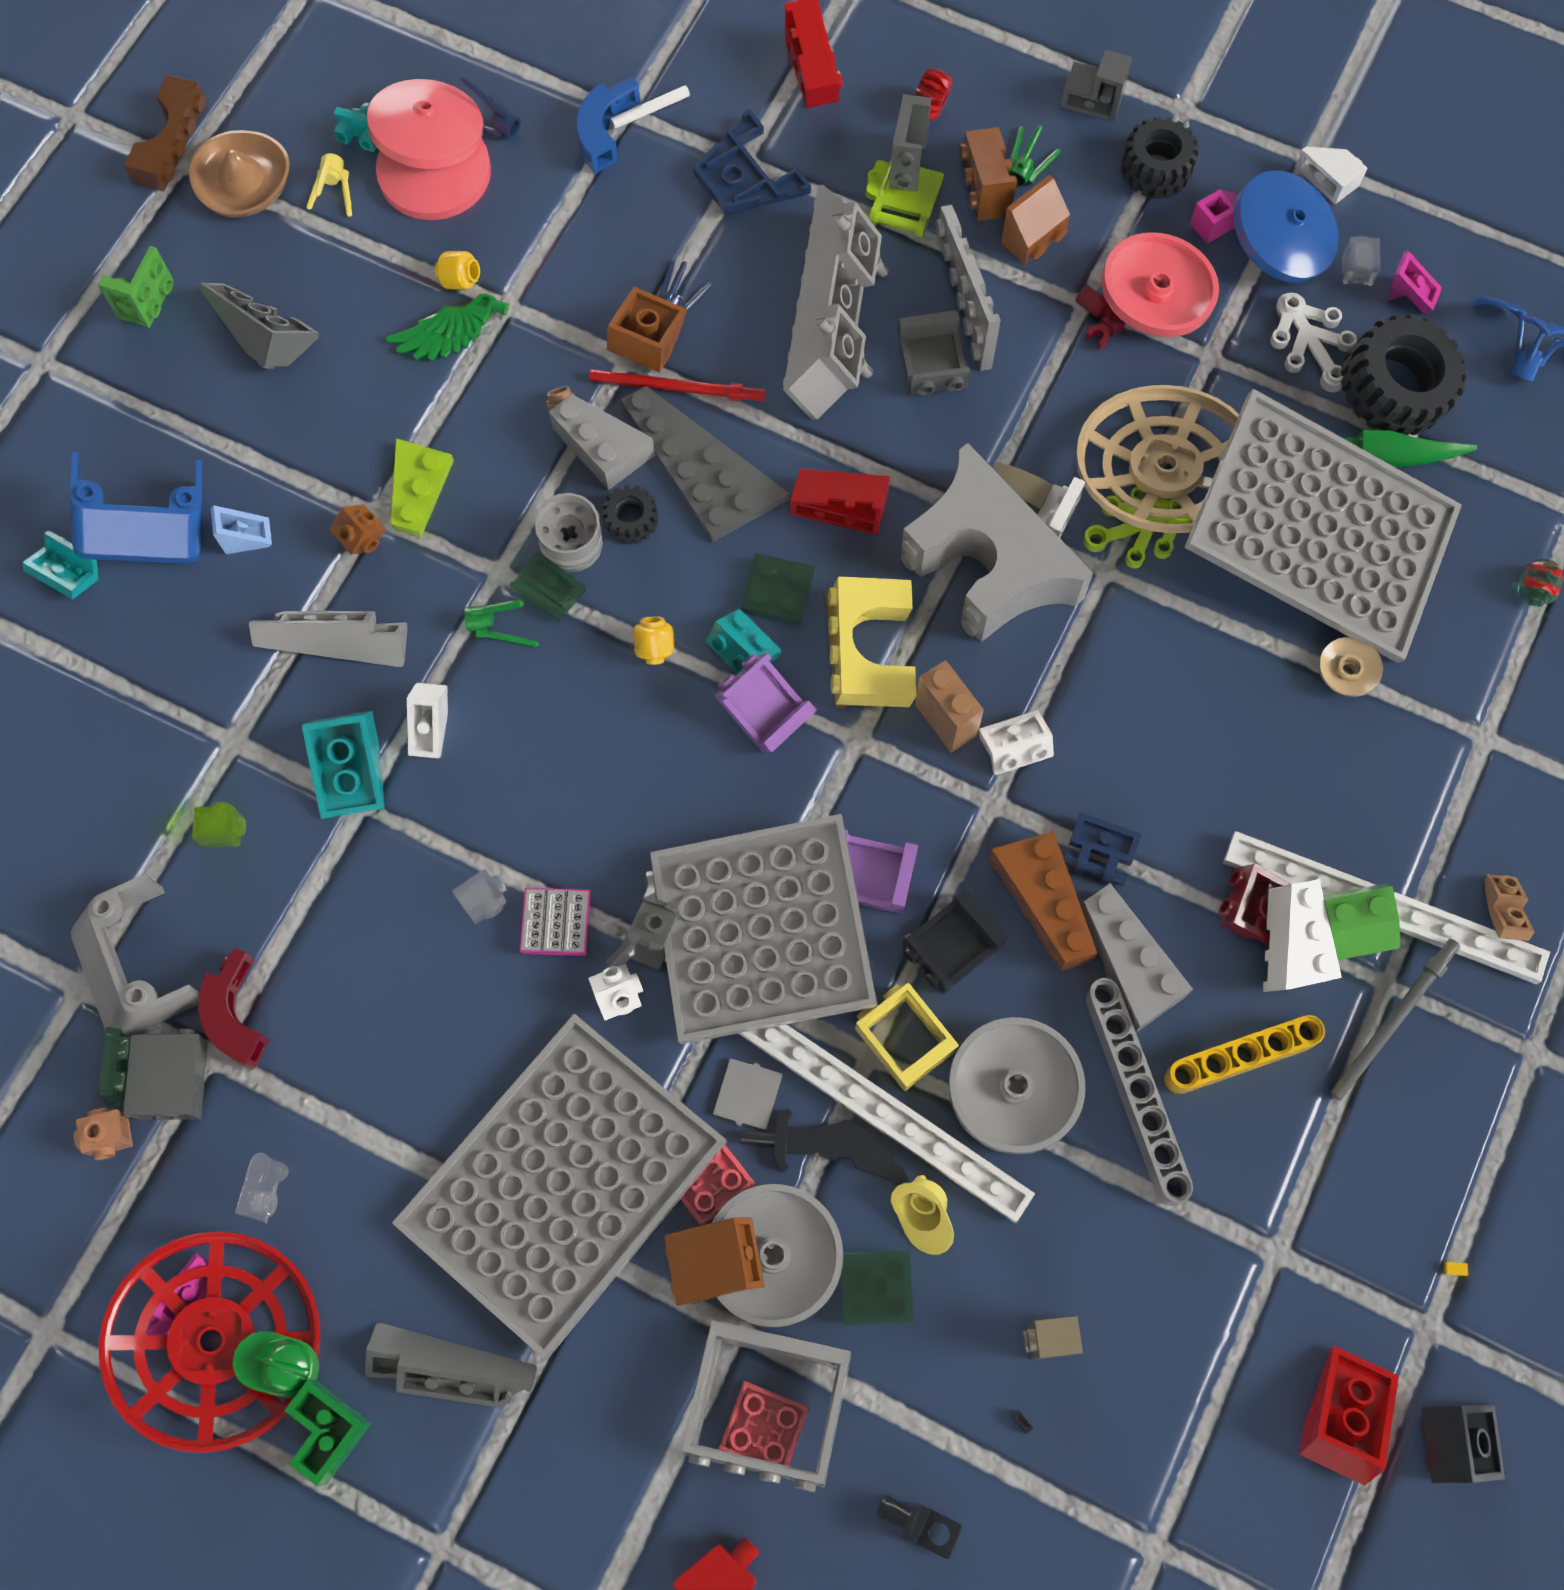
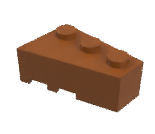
(987, 173)

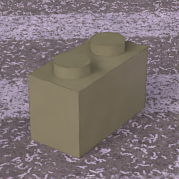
(1052, 1338)

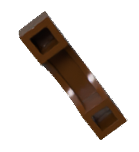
(155, 160)

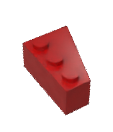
(841, 499)

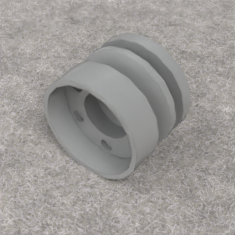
(563, 518)

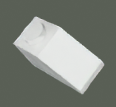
(1331, 171)
(426, 719)

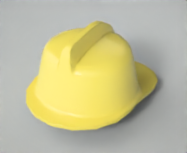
(923, 1215)

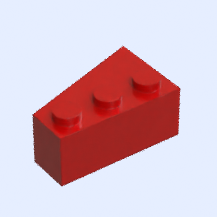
(811, 53)

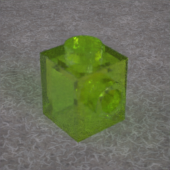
(218, 825)

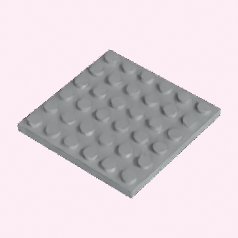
(763, 930)

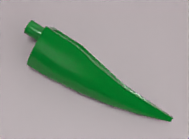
(1407, 451)

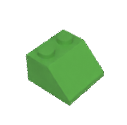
(1363, 921)

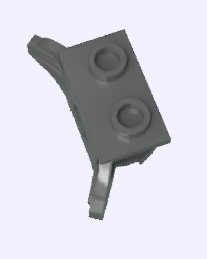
(648, 931)

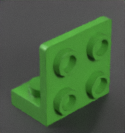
(143, 296)

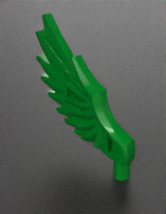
(448, 328)

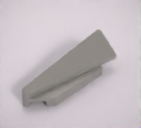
(333, 635)

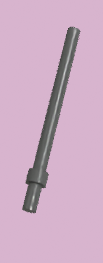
(1433, 969)

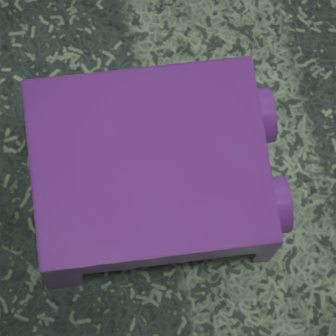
(763, 703)
(881, 872)

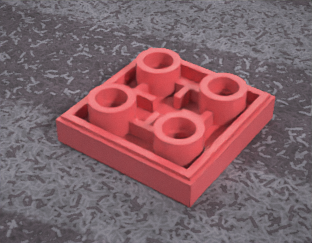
(716, 1186)
(764, 1425)

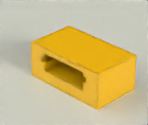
(1455, 1269)

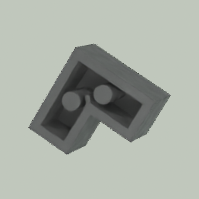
(1098, 89)

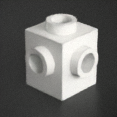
(616, 991)

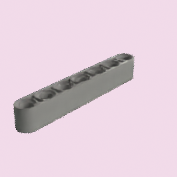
(1136, 1107)

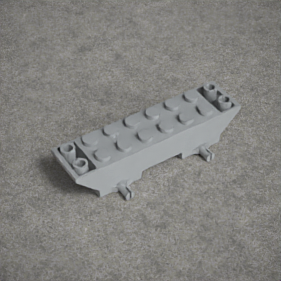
(826, 337)

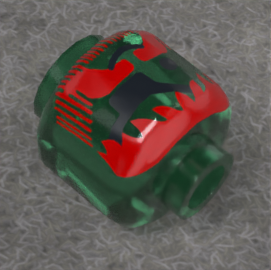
(1540, 582)

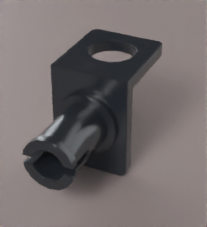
(918, 1523)

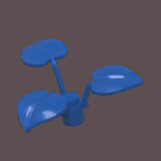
(1529, 360)

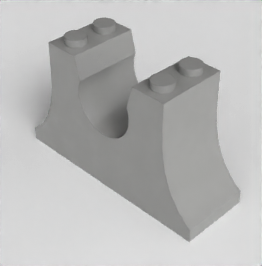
(993, 524)

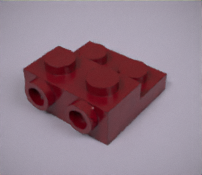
(1248, 902)

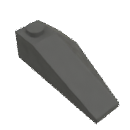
(259, 328)

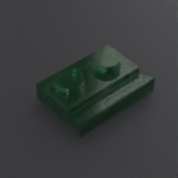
(548, 587)

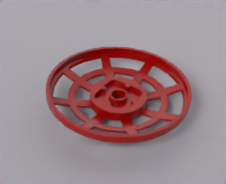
(184, 1336)

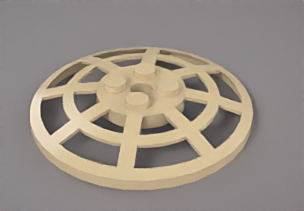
(1152, 452)

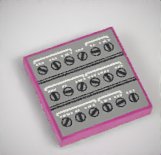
(555, 922)

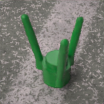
(1023, 165)
(481, 617)

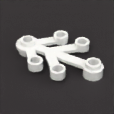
(1311, 336)

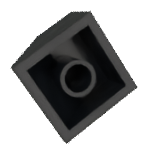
(1462, 1443)

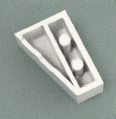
(1300, 938)

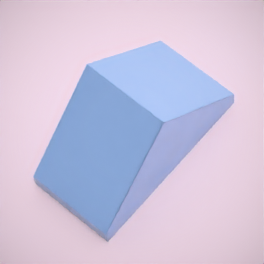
(240, 530)

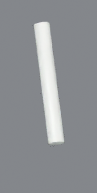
(649, 107)

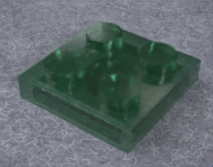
(778, 589)
(112, 1076)
(877, 1288)

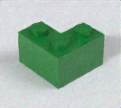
(334, 1431)

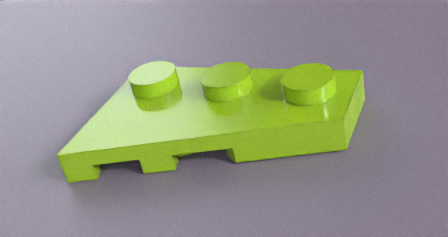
(417, 485)

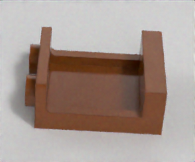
(713, 1260)

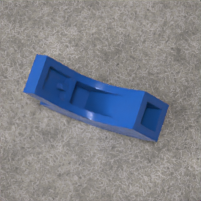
(594, 116)

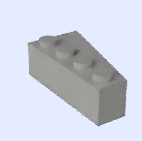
(1133, 958)

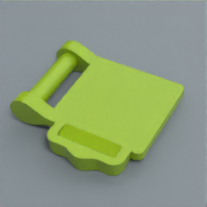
(913, 203)

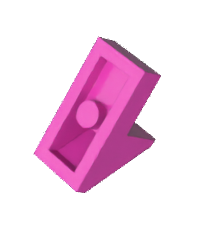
(1416, 283)

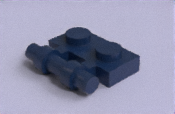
(1105, 840)

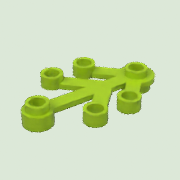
(1108, 535)

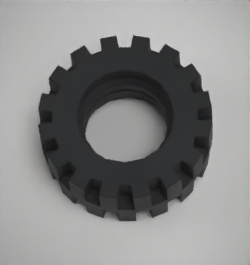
(629, 498)

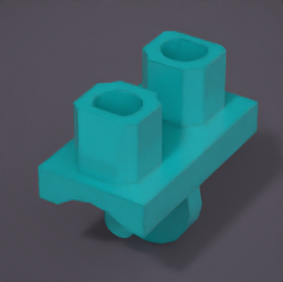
(353, 124)

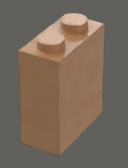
(948, 706)

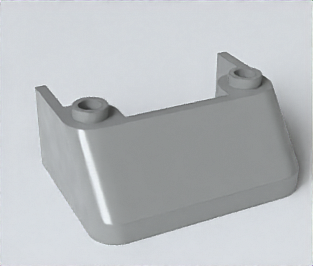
(122, 1004)

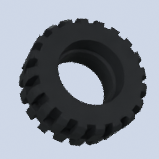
(1422, 350)

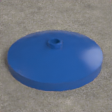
(1286, 226)

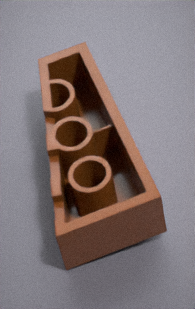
(1044, 891)

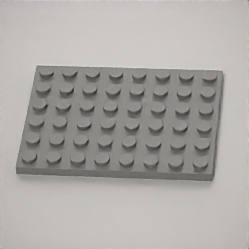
(1324, 526)
(559, 1185)

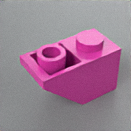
(1214, 215)

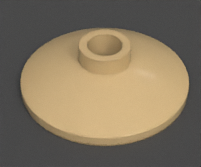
(1360, 658)

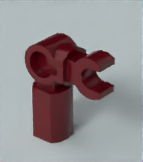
(1099, 308)

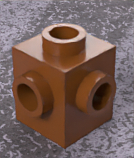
(357, 529)

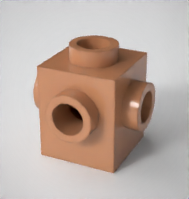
(103, 1133)

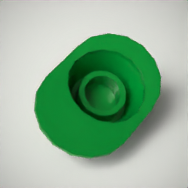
(275, 1363)

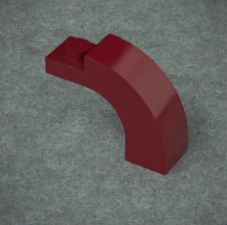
(219, 1013)

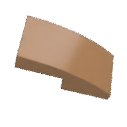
(1506, 905)

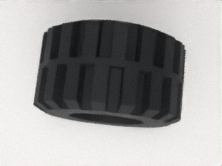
(1162, 139)

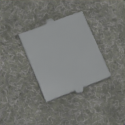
(747, 1094)

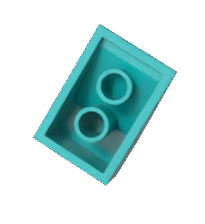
(345, 764)

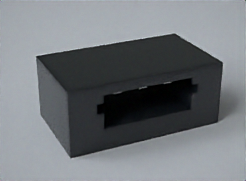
(1022, 1422)

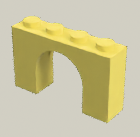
(856, 678)

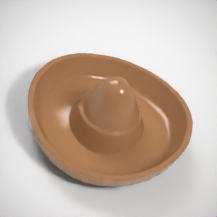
(239, 172)

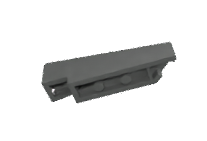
(445, 1368)

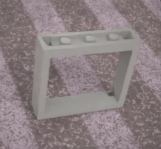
(777, 1345)

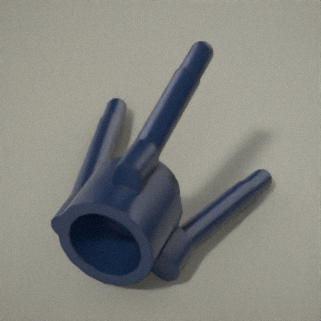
(503, 120)
(671, 295)

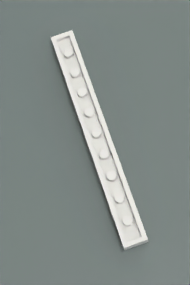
(1415, 917)
(894, 1119)

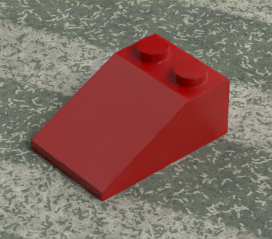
(1350, 1417)

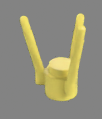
(330, 173)

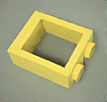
(893, 998)

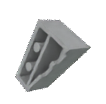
(600, 440)

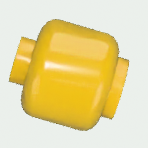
(457, 270)
(653, 640)

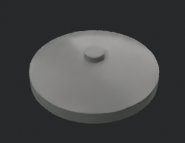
(1016, 1085)
(796, 1251)

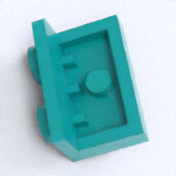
(61, 567)
(737, 638)

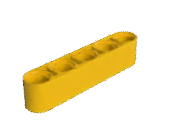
(1255, 1043)

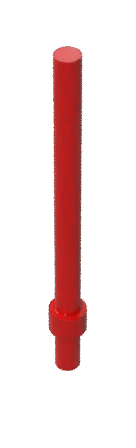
(734, 391)

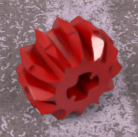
(935, 85)

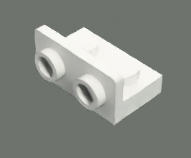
(1061, 505)
(1017, 742)

